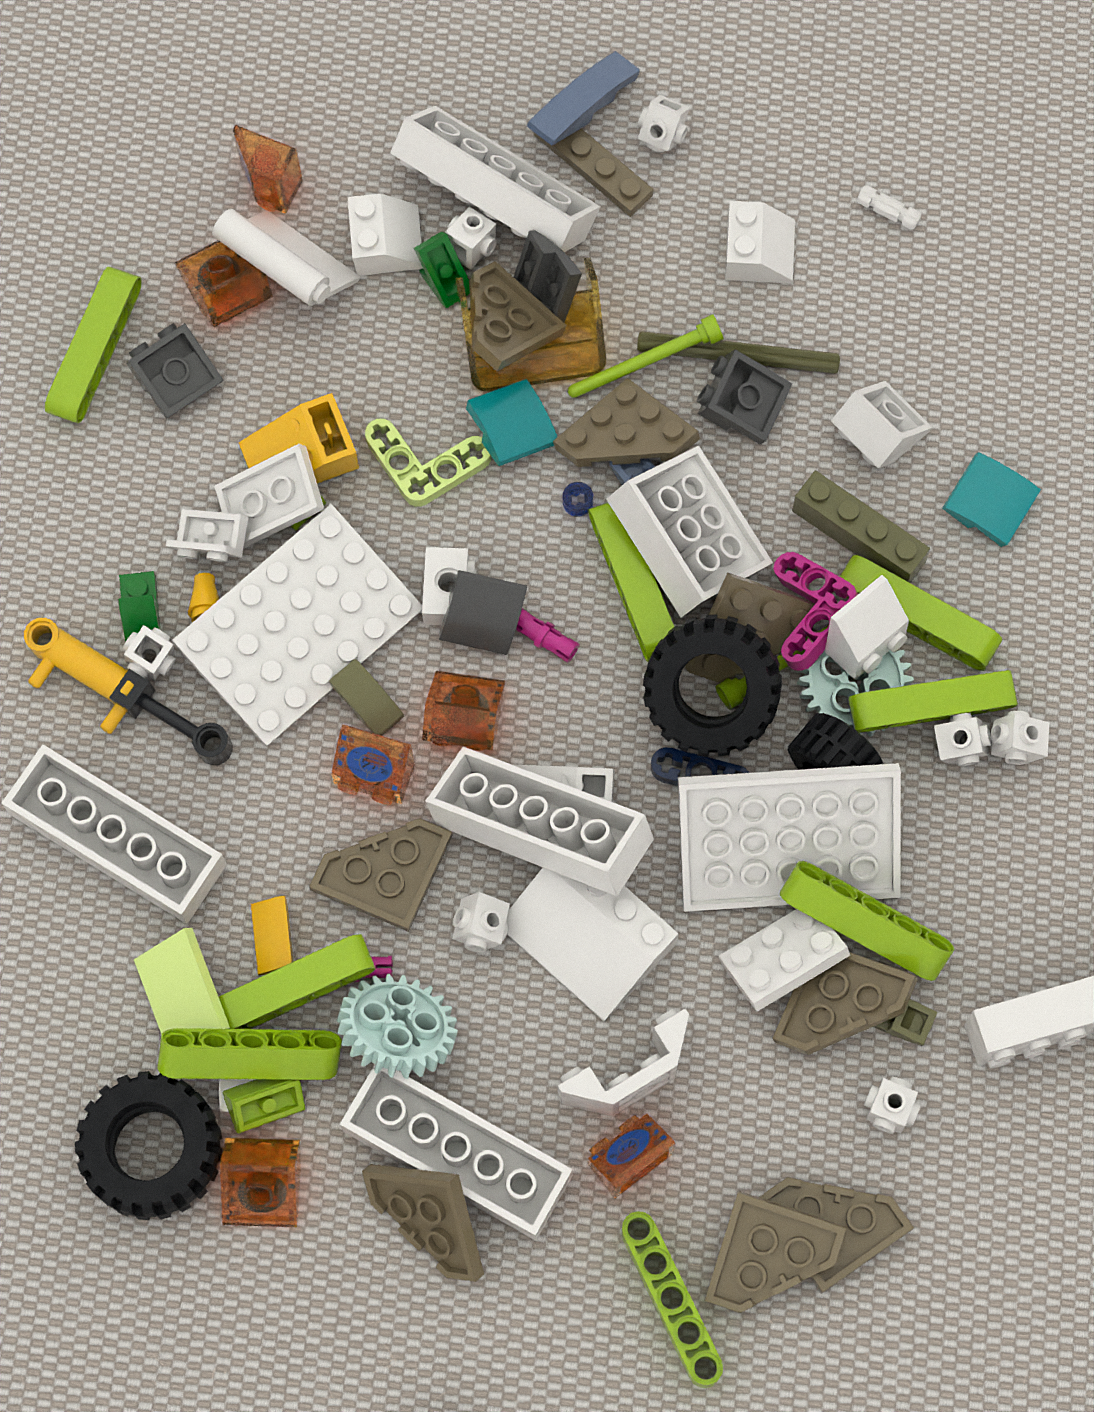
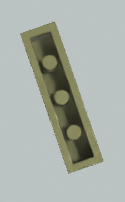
(859, 527)

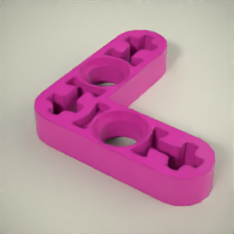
(824, 607)

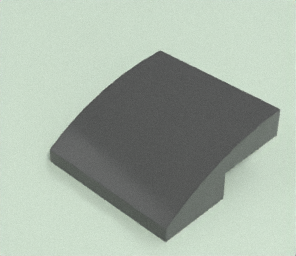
(548, 274)
(482, 612)

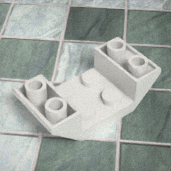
(584, 1091)

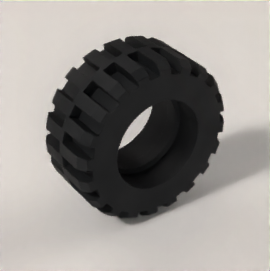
(697, 730)
(115, 1110)

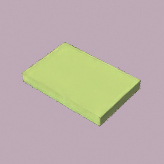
(180, 984)

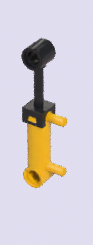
(121, 686)

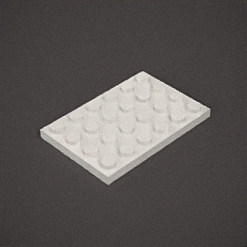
(297, 624)
(753, 828)

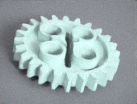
(824, 687)
(397, 1026)

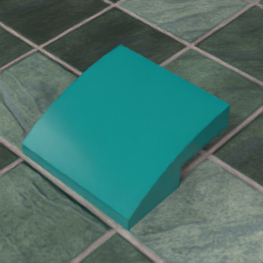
(512, 422)
(991, 499)

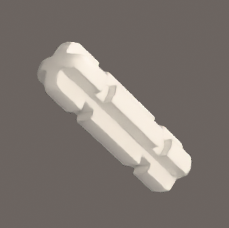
(889, 207)

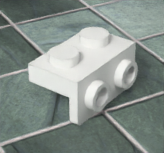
(210, 533)

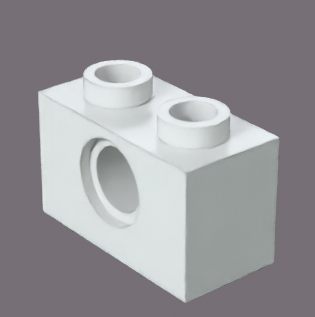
(441, 567)

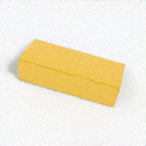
(272, 934)

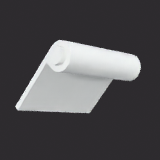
(284, 255)

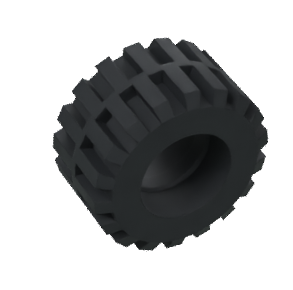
(829, 744)

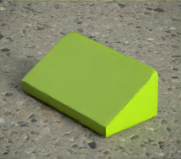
(263, 1102)

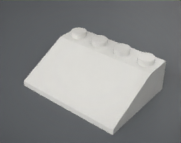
(688, 529)
(589, 938)

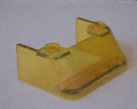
(571, 356)

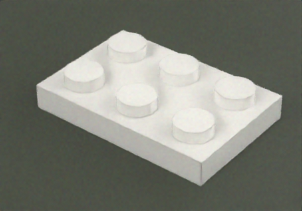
(272, 494)
(782, 957)

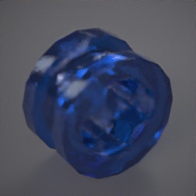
(575, 489)

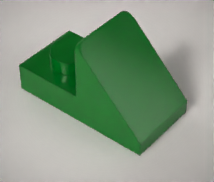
(441, 268)
(138, 602)

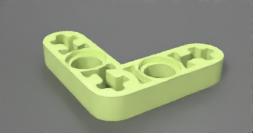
(417, 473)

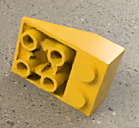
(314, 425)

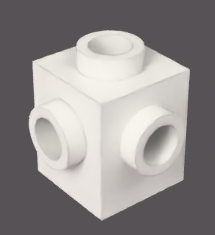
(663, 124)
(472, 236)
(145, 641)
(950, 737)
(1019, 738)
(481, 922)
(888, 1118)

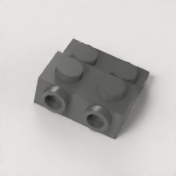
(173, 369)
(743, 396)

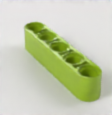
(93, 345)
(632, 579)
(930, 617)
(932, 701)
(866, 920)
(297, 983)
(249, 1054)
(671, 1280)

